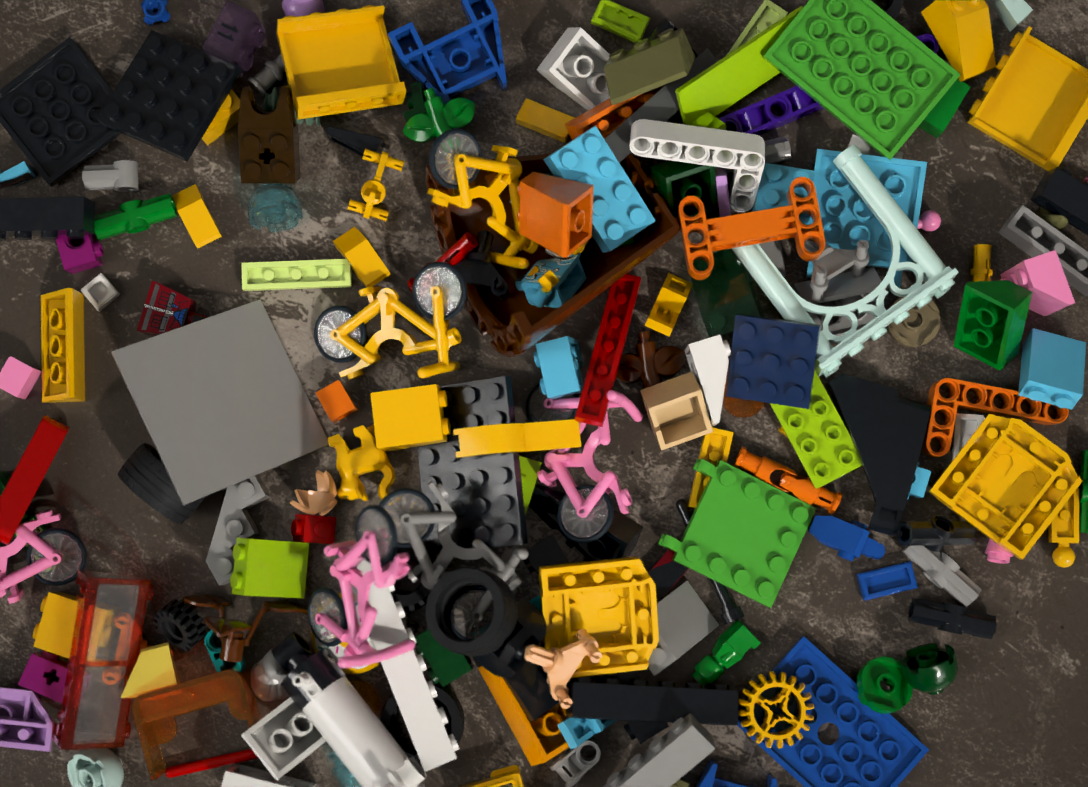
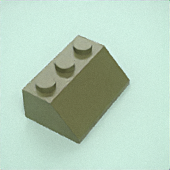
(648, 65)

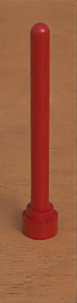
(210, 763)

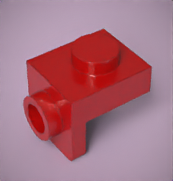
(313, 529)

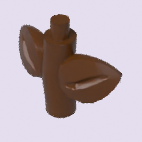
(650, 362)

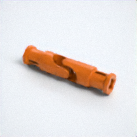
(789, 480)

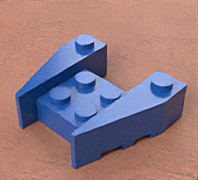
(457, 59)

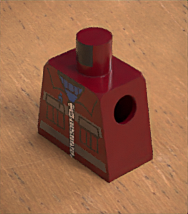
(166, 311)

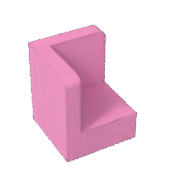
(18, 378)

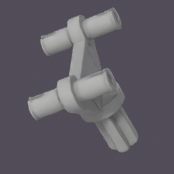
(834, 262)

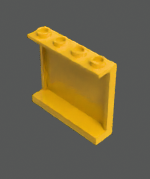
(339, 62)
(1034, 101)

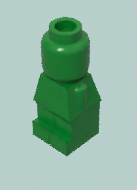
(726, 652)

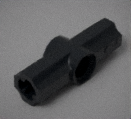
(936, 533)
(952, 618)

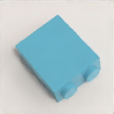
(1052, 369)

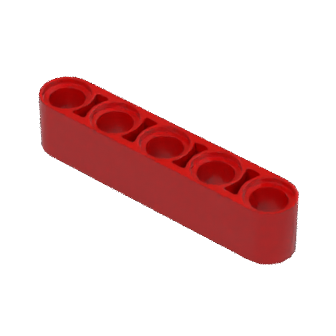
(29, 475)

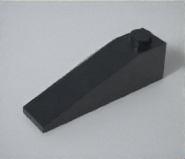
(614, 544)

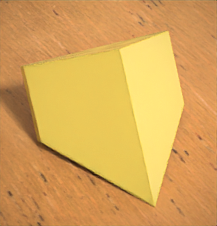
(152, 671)

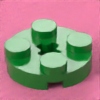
(873, 695)

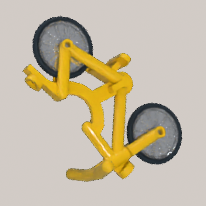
(456, 163)
(438, 294)

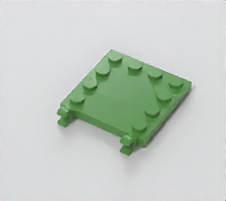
(741, 532)

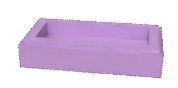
(722, 192)

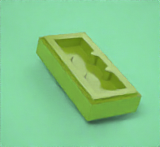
(620, 20)

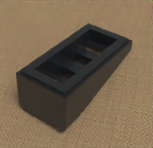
(355, 141)

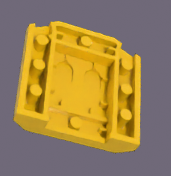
(1008, 483)
(608, 600)

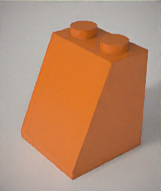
(555, 212)

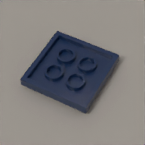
(773, 360)

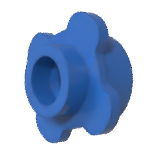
(151, 17)

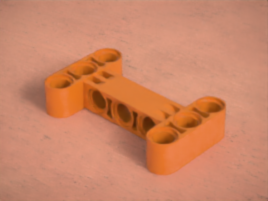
(752, 228)

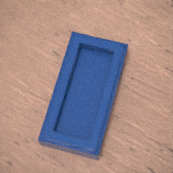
(886, 580)

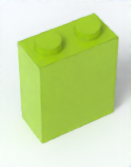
(269, 568)

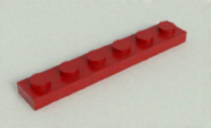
(608, 350)

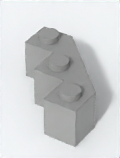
(234, 523)

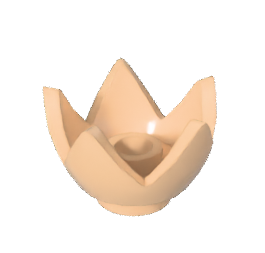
(317, 501)

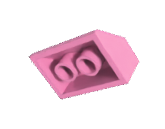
(1045, 279)

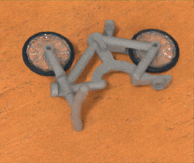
(414, 520)

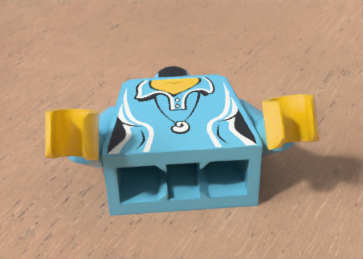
(553, 280)

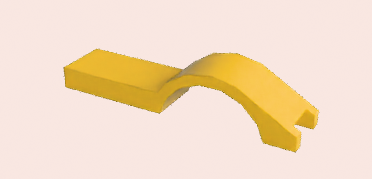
(518, 437)

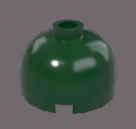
(929, 668)

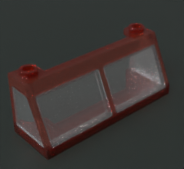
(102, 660)

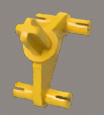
(374, 190)

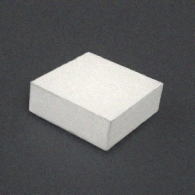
(100, 292)

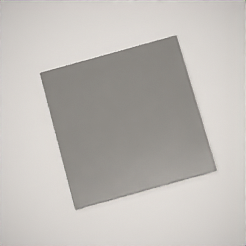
(220, 400)

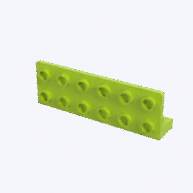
(730, 78)
(819, 437)

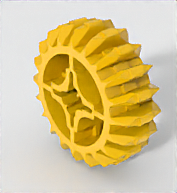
(769, 721)

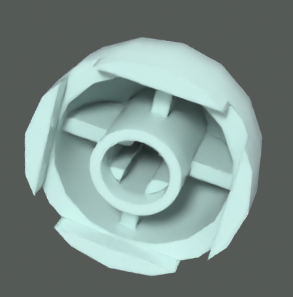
(95, 769)

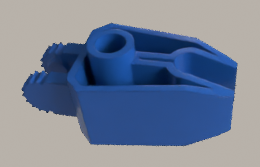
(846, 538)

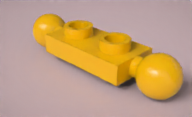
(1065, 530)

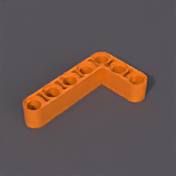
(984, 404)

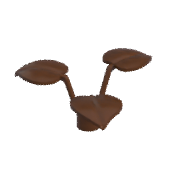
(231, 630)

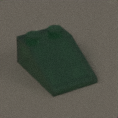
(725, 293)

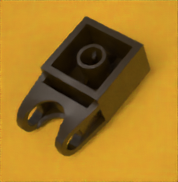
(270, 130)

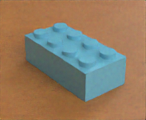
(616, 203)

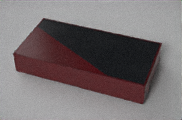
(666, 573)

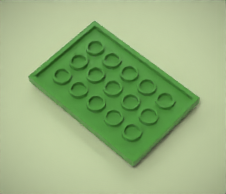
(862, 69)

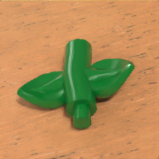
(439, 117)

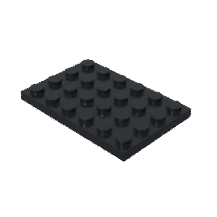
(481, 488)

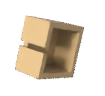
(676, 410)

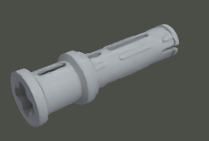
(268, 76)

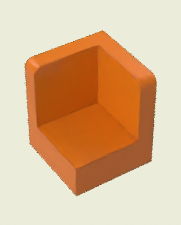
(336, 401)

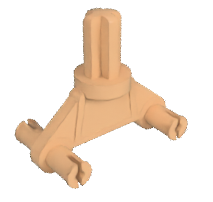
(563, 662)

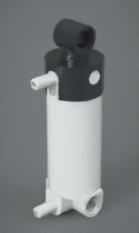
(344, 717)

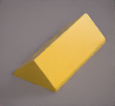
(62, 346)

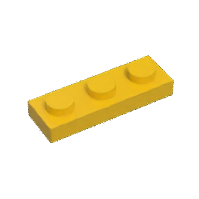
(714, 447)

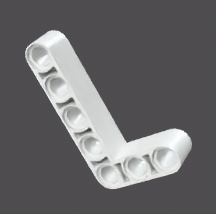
(706, 147)

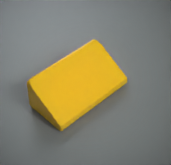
(543, 120)

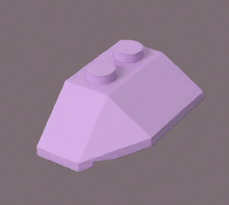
(24, 721)

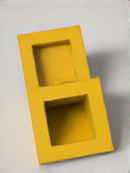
(196, 216)
(361, 257)
(668, 304)

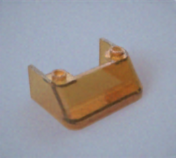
(157, 709)

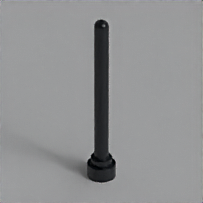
(729, 609)

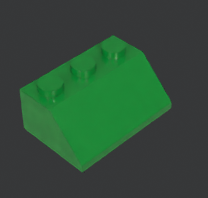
(992, 321)

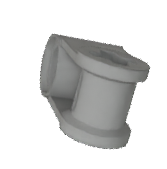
(576, 763)

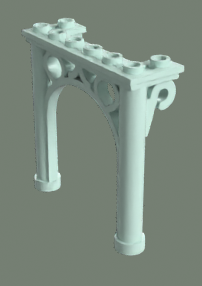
(901, 231)

